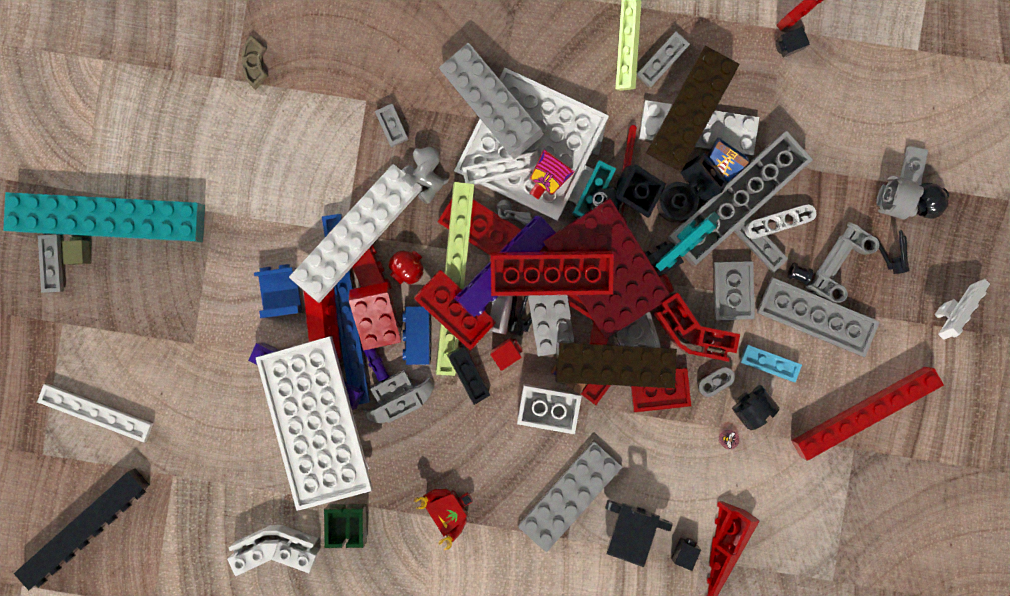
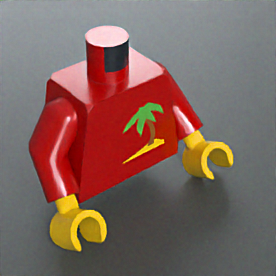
(447, 512)

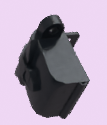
(633, 532)

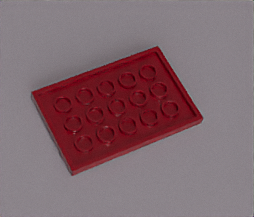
(635, 281)

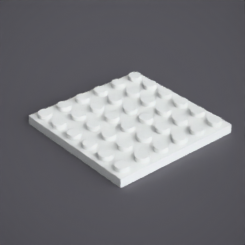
(569, 135)

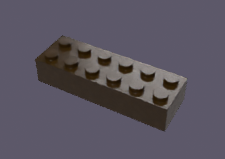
(692, 108)
(615, 365)

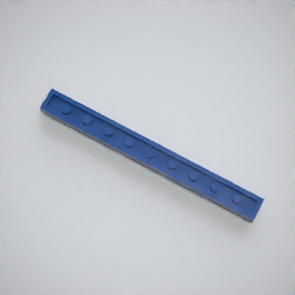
(349, 336)

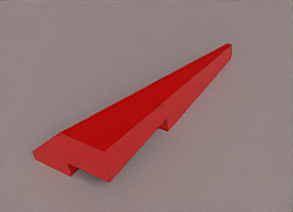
(731, 537)

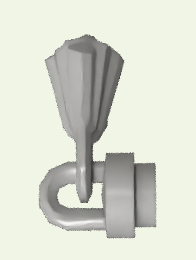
(504, 208)

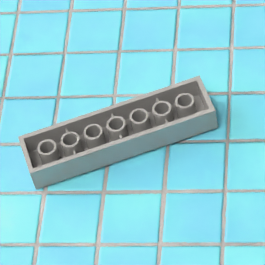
(746, 193)

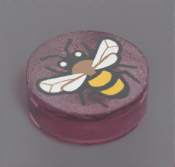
(729, 439)

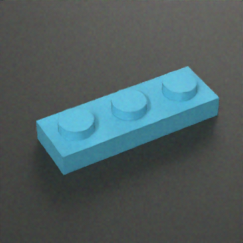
(770, 363)

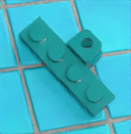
(689, 237)

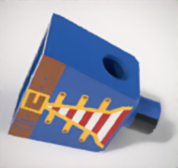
(727, 159)

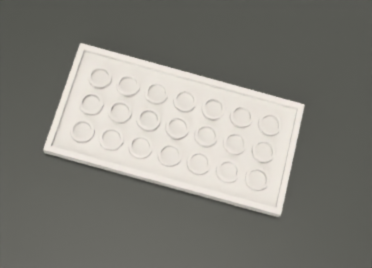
(314, 423)

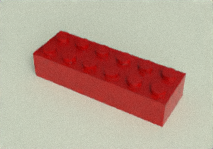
(551, 273)

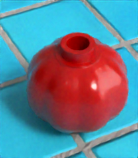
(406, 267)

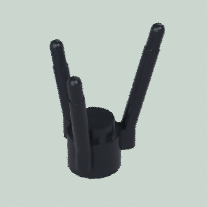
(899, 264)
(518, 325)

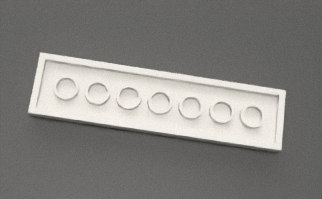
(354, 234)

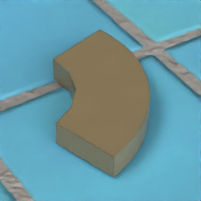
(252, 62)

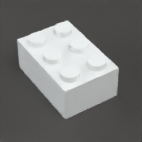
(549, 409)

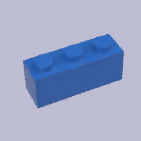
(417, 336)

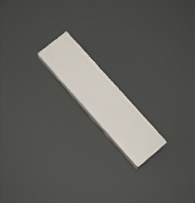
(500, 168)

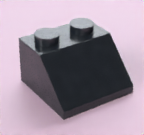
(639, 189)

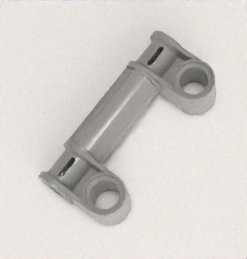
(853, 238)

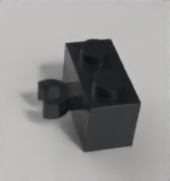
(704, 177)

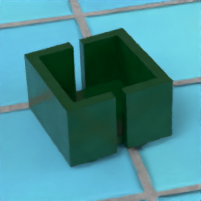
(344, 524)

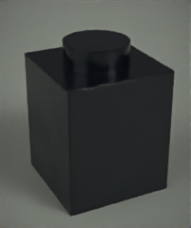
(792, 42)
(686, 553)

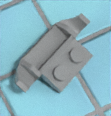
(397, 397)

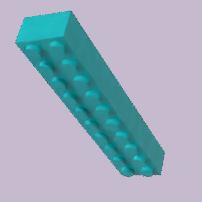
(104, 217)

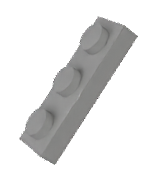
(663, 59)
(762, 248)
(50, 263)

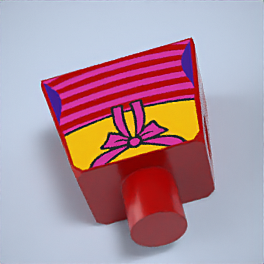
(548, 175)

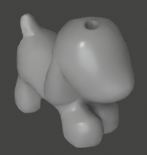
(426, 160)

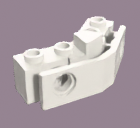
(293, 550)

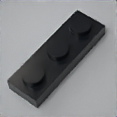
(468, 375)

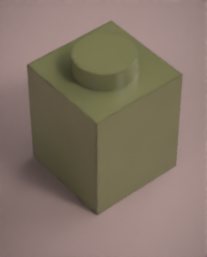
(76, 251)

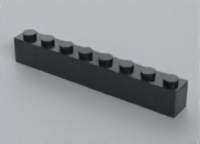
(81, 529)

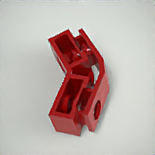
(692, 332)

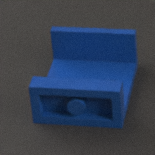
(278, 292)

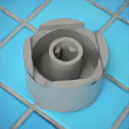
(899, 197)

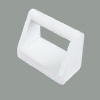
(500, 313)

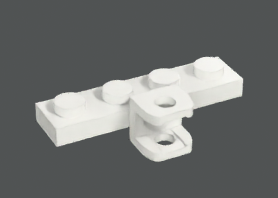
(960, 312)

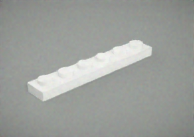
(95, 412)

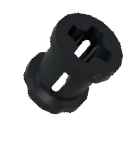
(800, 273)

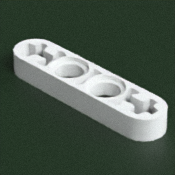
(780, 221)

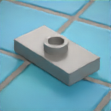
(914, 164)

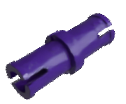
(376, 364)

